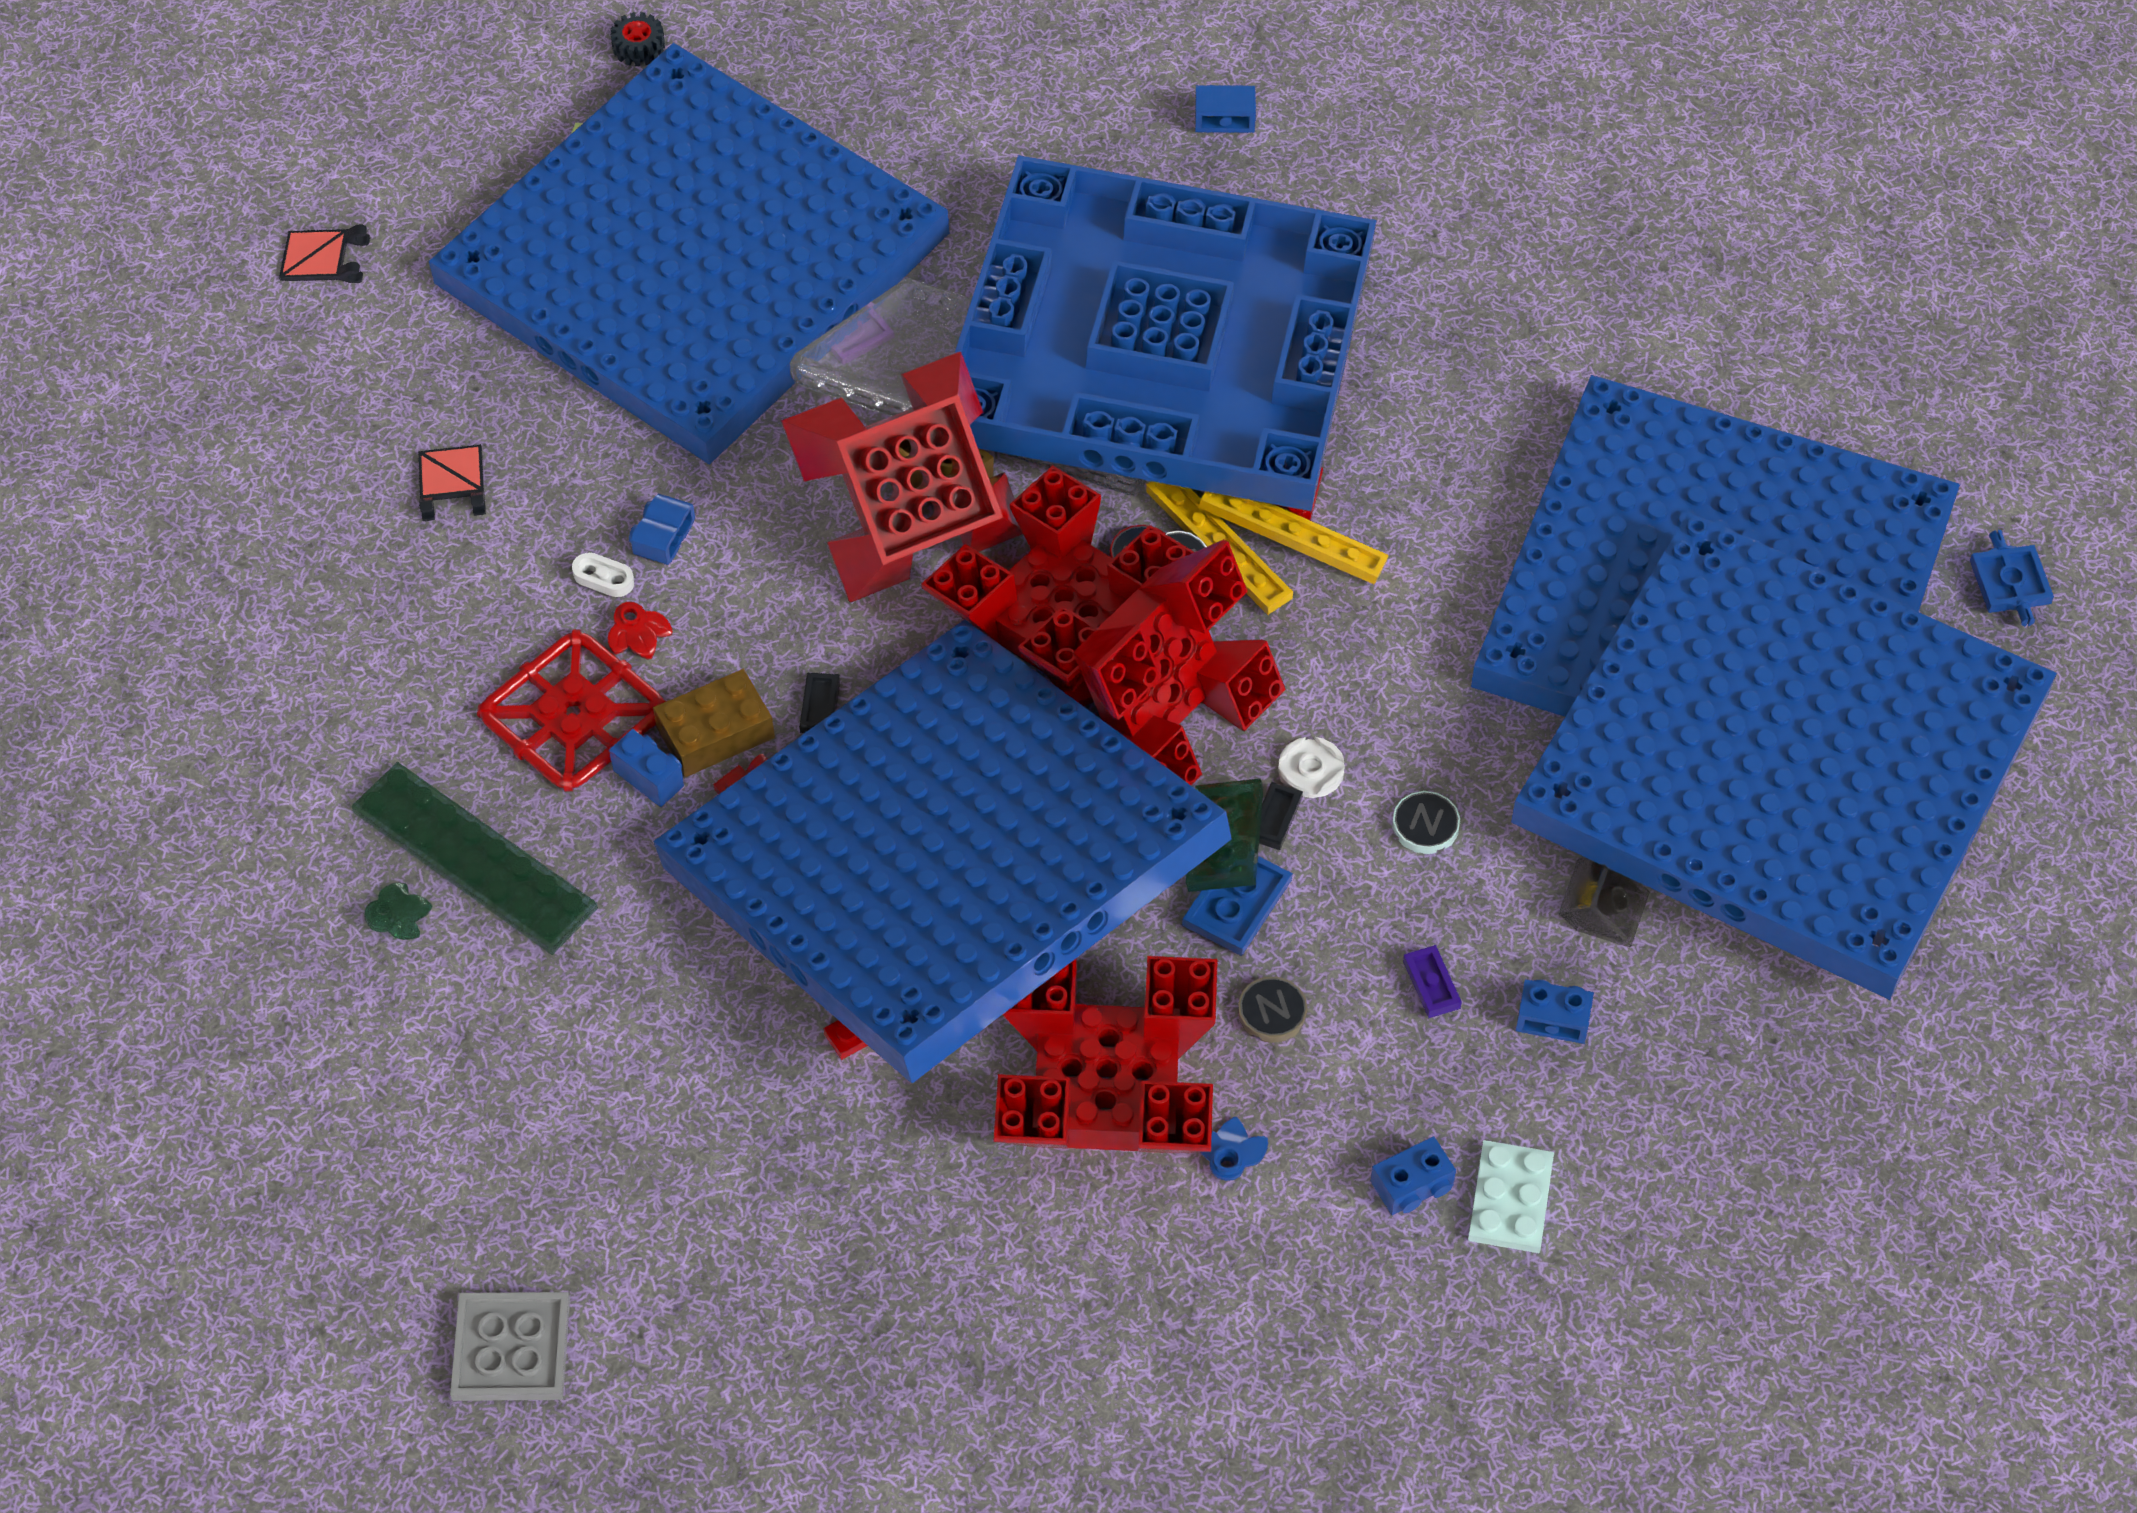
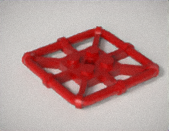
(551, 709)

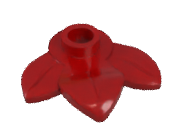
(639, 633)

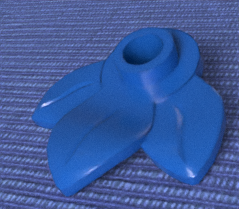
(1233, 1145)

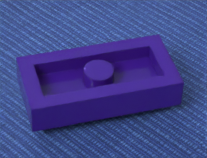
(1432, 981)

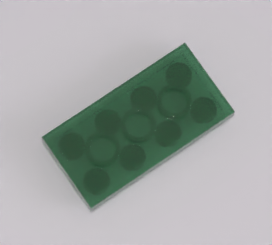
(1237, 860)

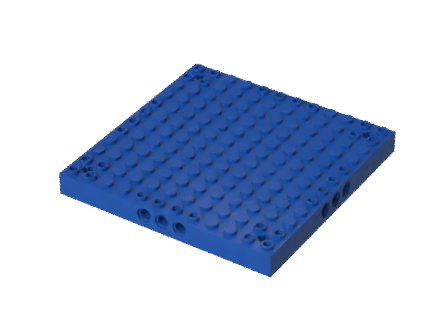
(689, 249)
(1164, 330)
(1625, 488)
(1785, 753)
(941, 847)

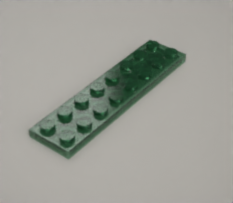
(475, 858)

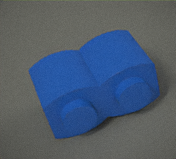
(662, 528)

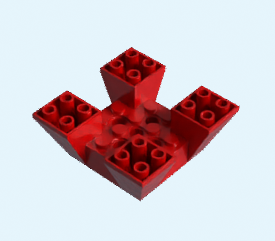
(965, 502)
(1060, 586)
(1160, 662)
(1146, 1044)

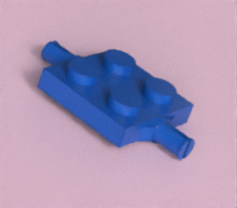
(2011, 578)

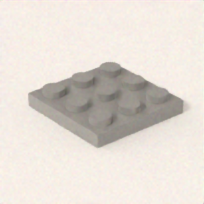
(510, 1346)

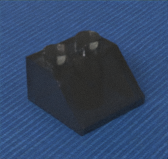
(1603, 903)

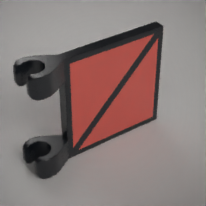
(321, 254)
(451, 475)

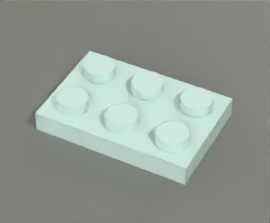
(1511, 1196)

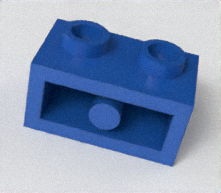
(1224, 104)
(647, 767)
(1554, 1011)
(1413, 1176)

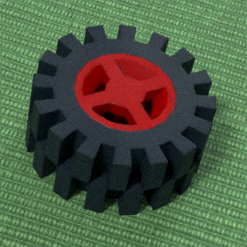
(637, 39)

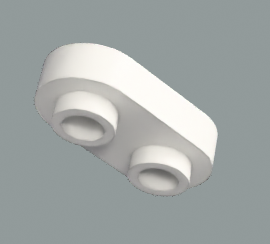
(604, 576)

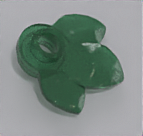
(400, 912)

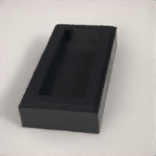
(819, 699)
(1278, 814)

